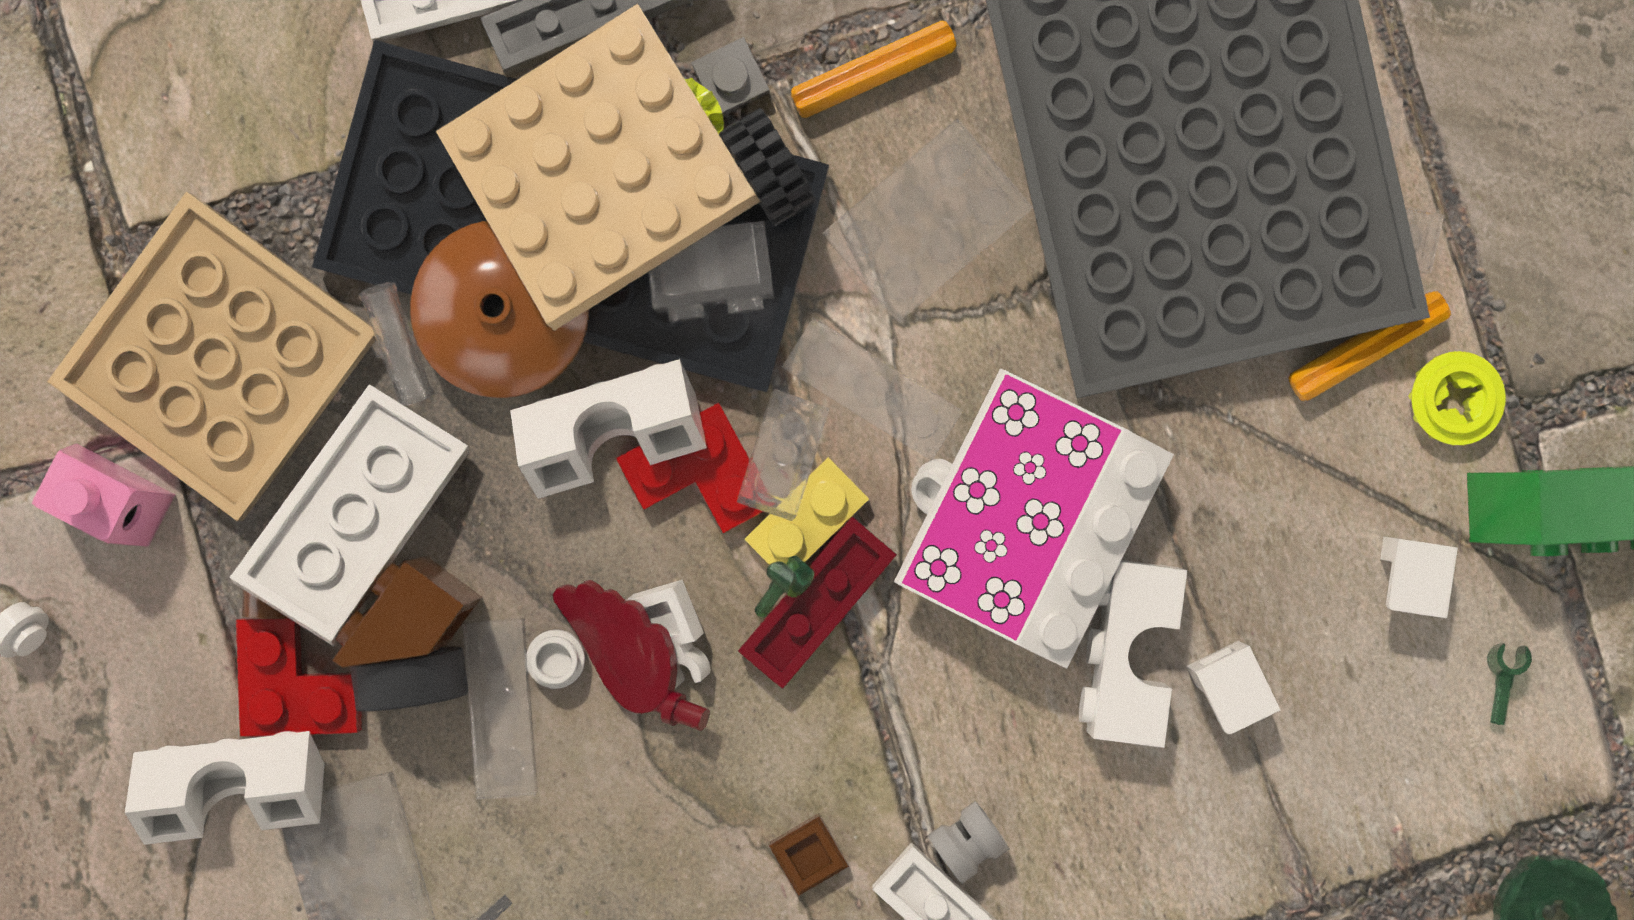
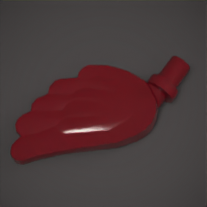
(629, 652)

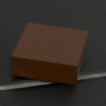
(808, 854)

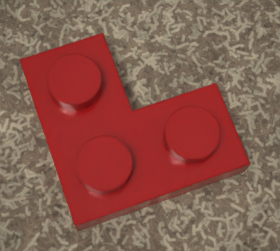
(715, 470)
(277, 694)

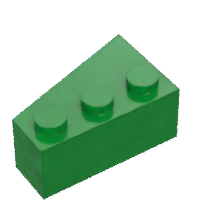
(1553, 509)

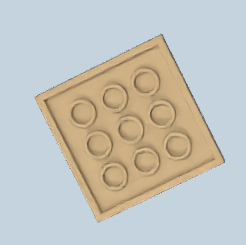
(596, 167)
(214, 357)

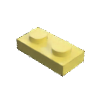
(825, 507)

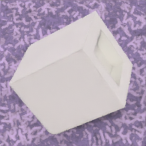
(1419, 576)
(1234, 687)

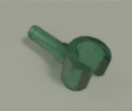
(786, 578)
(1505, 678)

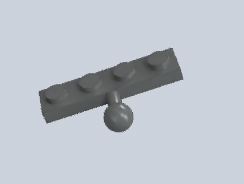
(541, 29)

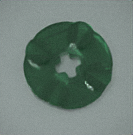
(1550, 878)

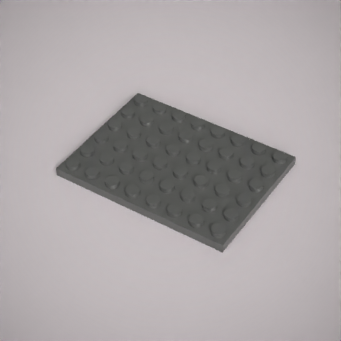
(1205, 179)

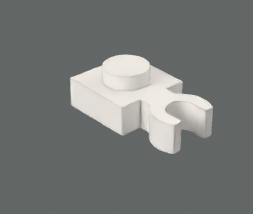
(674, 610)

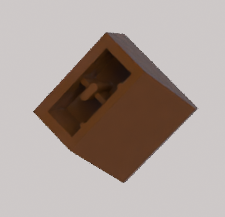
(414, 614)

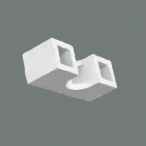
(561, 433)
(1120, 703)
(179, 785)

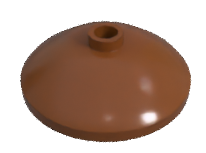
(482, 353)

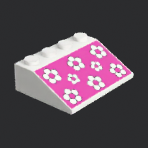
(1033, 518)

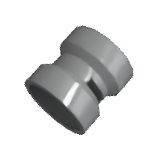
(968, 842)

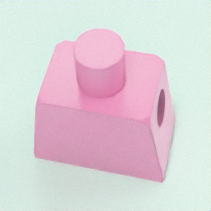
(98, 496)

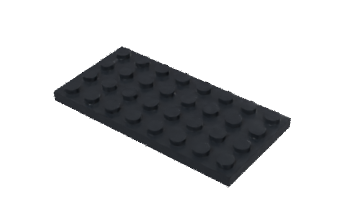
(405, 196)

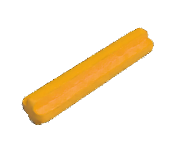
(873, 69)
(1363, 351)

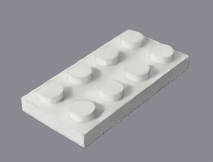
(350, 514)

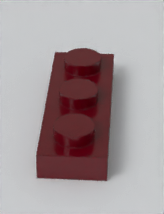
(803, 622)

